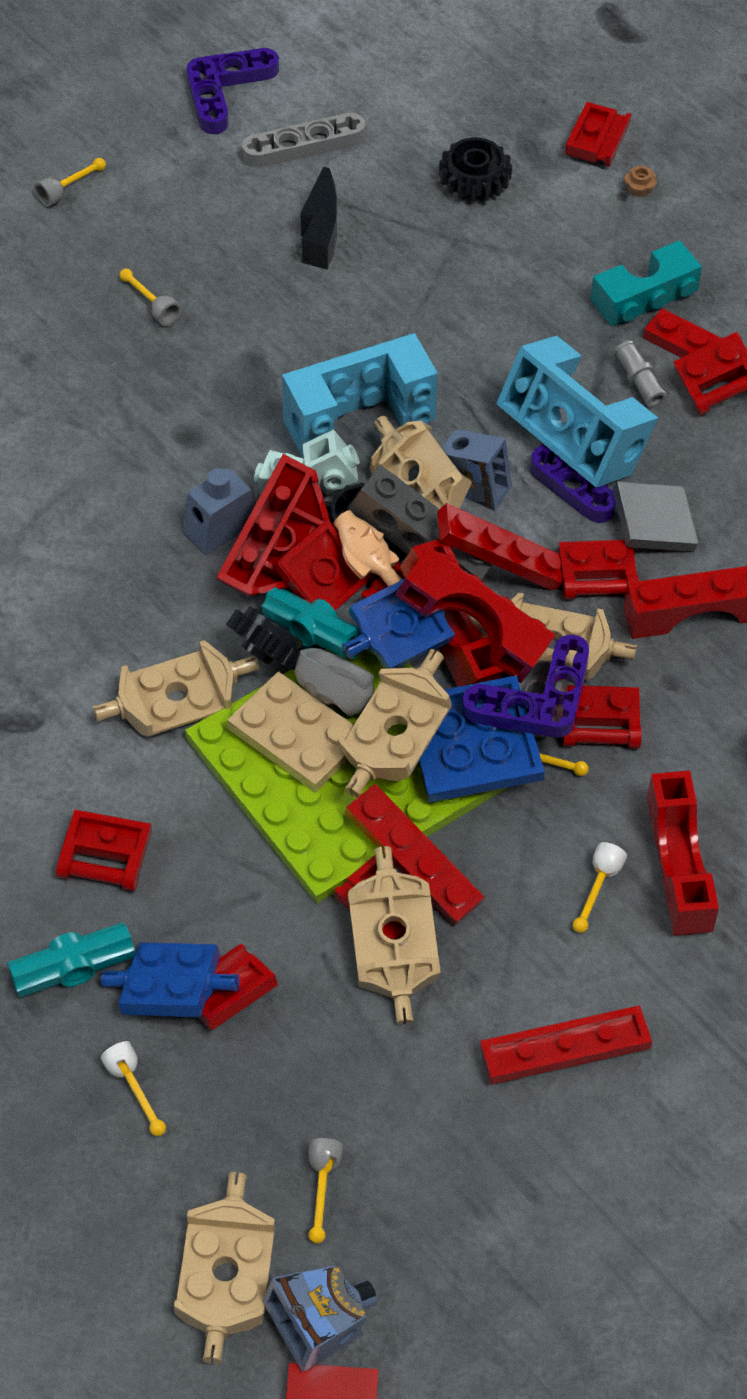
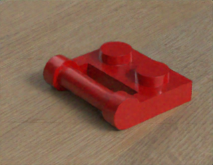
(711, 366)
(596, 561)
(609, 708)
(105, 838)

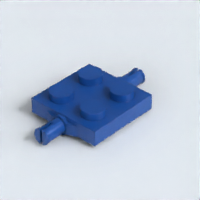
(395, 629)
(170, 979)

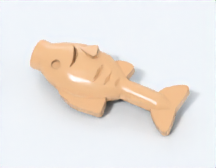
(365, 548)

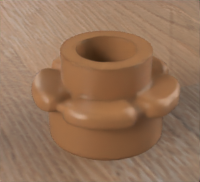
(640, 181)

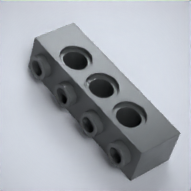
(405, 517)

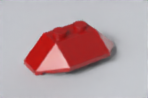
(280, 519)

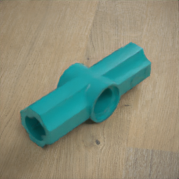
(310, 621)
(71, 959)

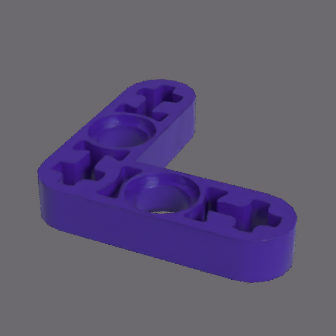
(218, 77)
(554, 478)
(540, 706)

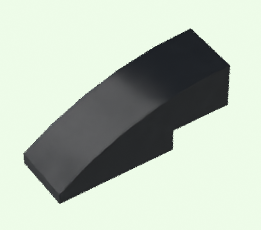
(320, 222)

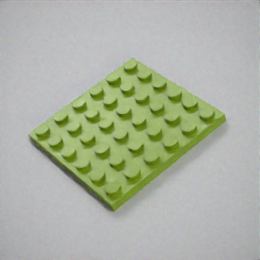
(311, 827)

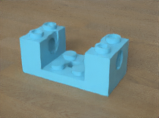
(387, 371)
(597, 438)

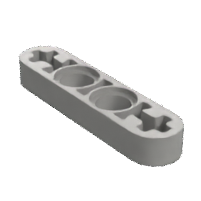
(302, 135)

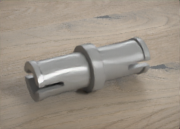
(640, 374)

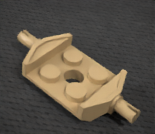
(413, 445)
(591, 628)
(202, 675)
(405, 698)
(390, 965)
(218, 1235)

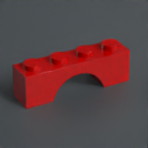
(661, 603)
(513, 635)
(470, 650)
(674, 824)

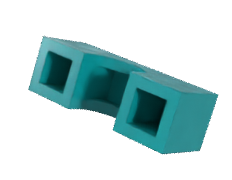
(623, 296)

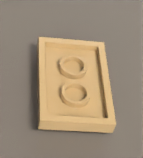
(293, 731)

